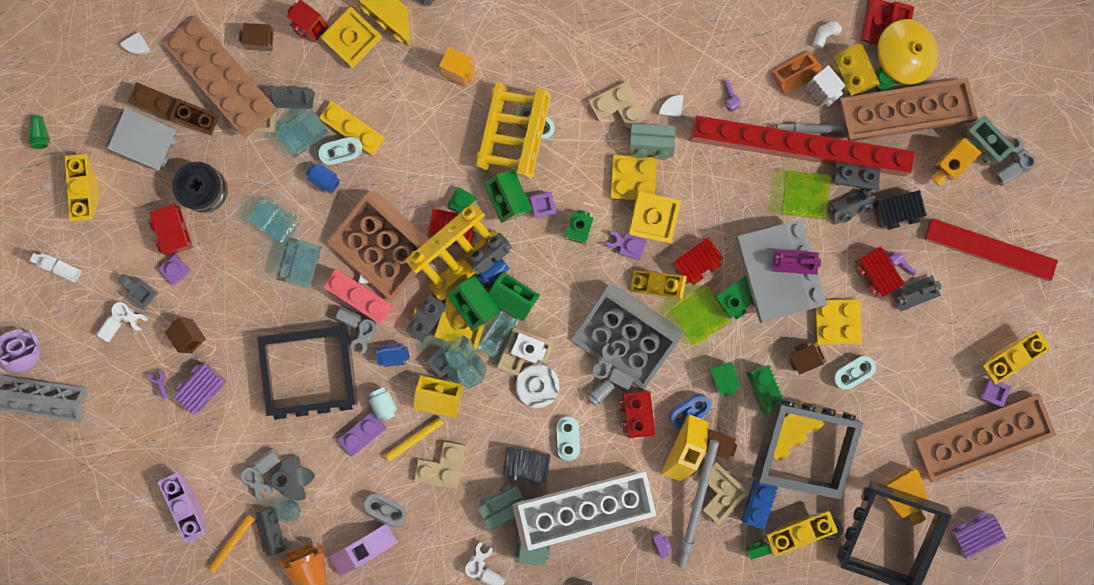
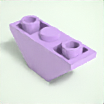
(183, 506)
(363, 549)

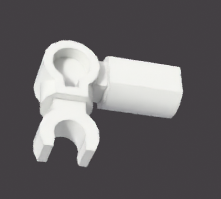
(60, 268)
(120, 312)
(475, 568)

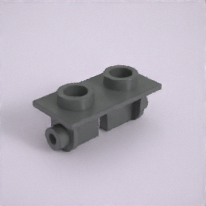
(295, 99)
(856, 177)
(861, 203)
(480, 259)
(917, 293)
(426, 318)
(273, 541)

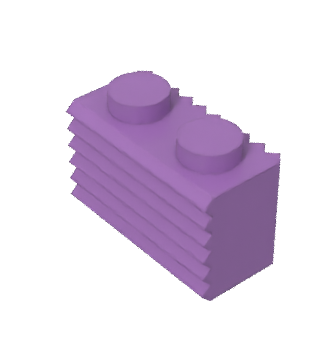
(199, 388)
(977, 534)

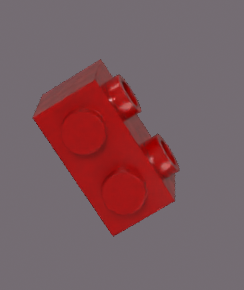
(306, 21)
(170, 230)
(638, 414)

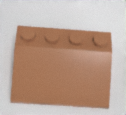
(377, 243)

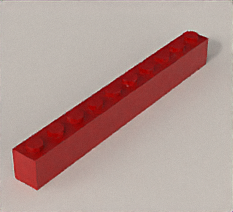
(801, 146)

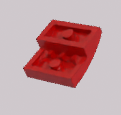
(880, 15)

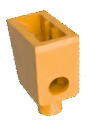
(962, 154)
(911, 483)

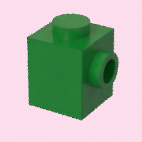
(579, 227)
(725, 379)

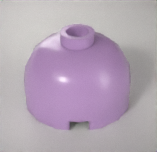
(19, 351)

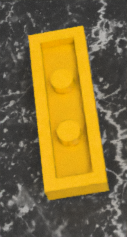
(350, 126)

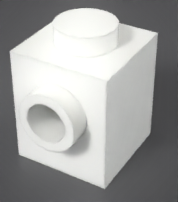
(528, 348)

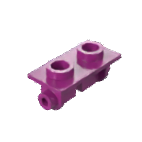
(796, 262)

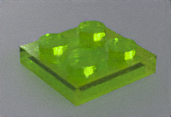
(806, 195)
(700, 315)

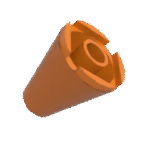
(305, 566)

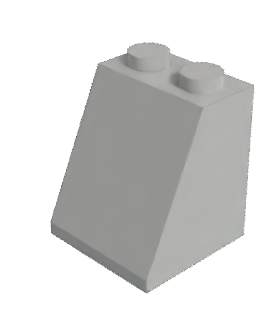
(141, 139)

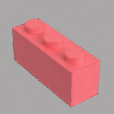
(358, 296)

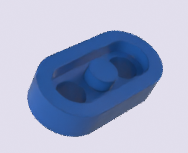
(688, 407)

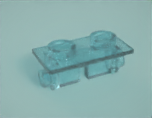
(498, 334)

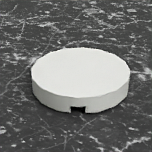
(537, 386)

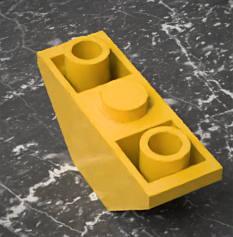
(390, 15)
(81, 188)
(658, 284)
(1015, 356)
(794, 432)
(687, 449)
(801, 532)

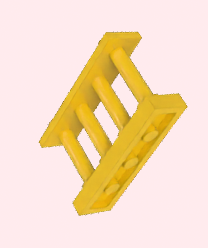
(529, 144)
(458, 270)

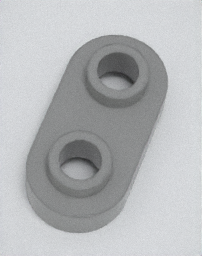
(385, 510)

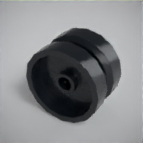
(192, 195)

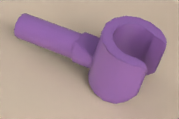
(734, 101)
(898, 258)
(160, 385)

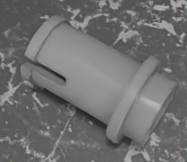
(600, 392)

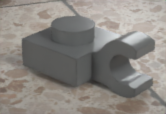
(139, 291)
(440, 365)

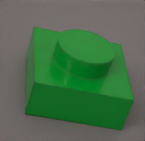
(884, 80)
(461, 199)
(758, 549)

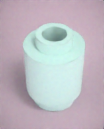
(382, 404)

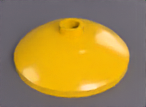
(899, 56)

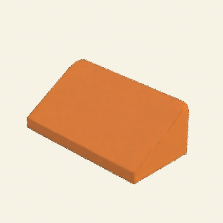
(796, 72)

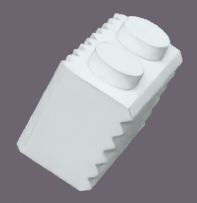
(825, 87)

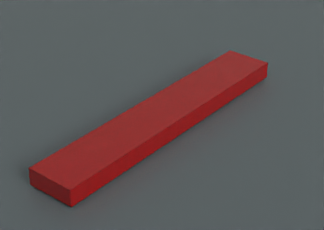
(991, 249)

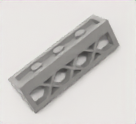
(37, 403)

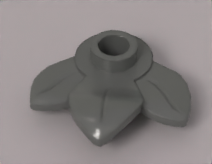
(296, 479)

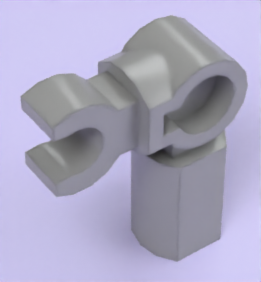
(1023, 163)
(353, 320)
(604, 369)
(252, 476)

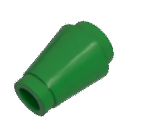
(37, 133)

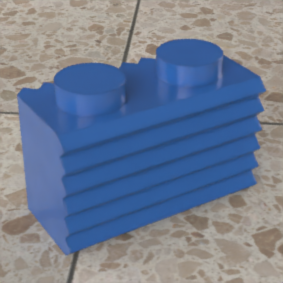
(759, 504)

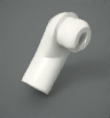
(824, 31)

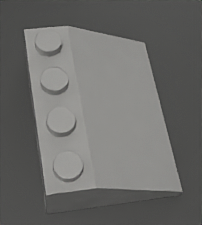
(778, 292)
(633, 327)

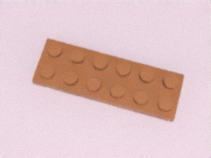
(220, 77)
(908, 109)
(984, 437)

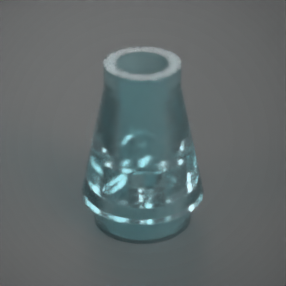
(292, 508)

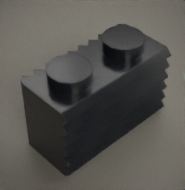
(900, 209)
(526, 465)

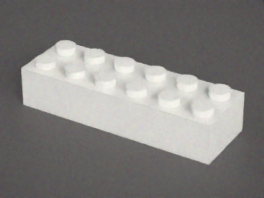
(583, 510)

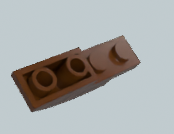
(173, 109)

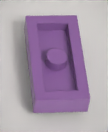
(362, 434)

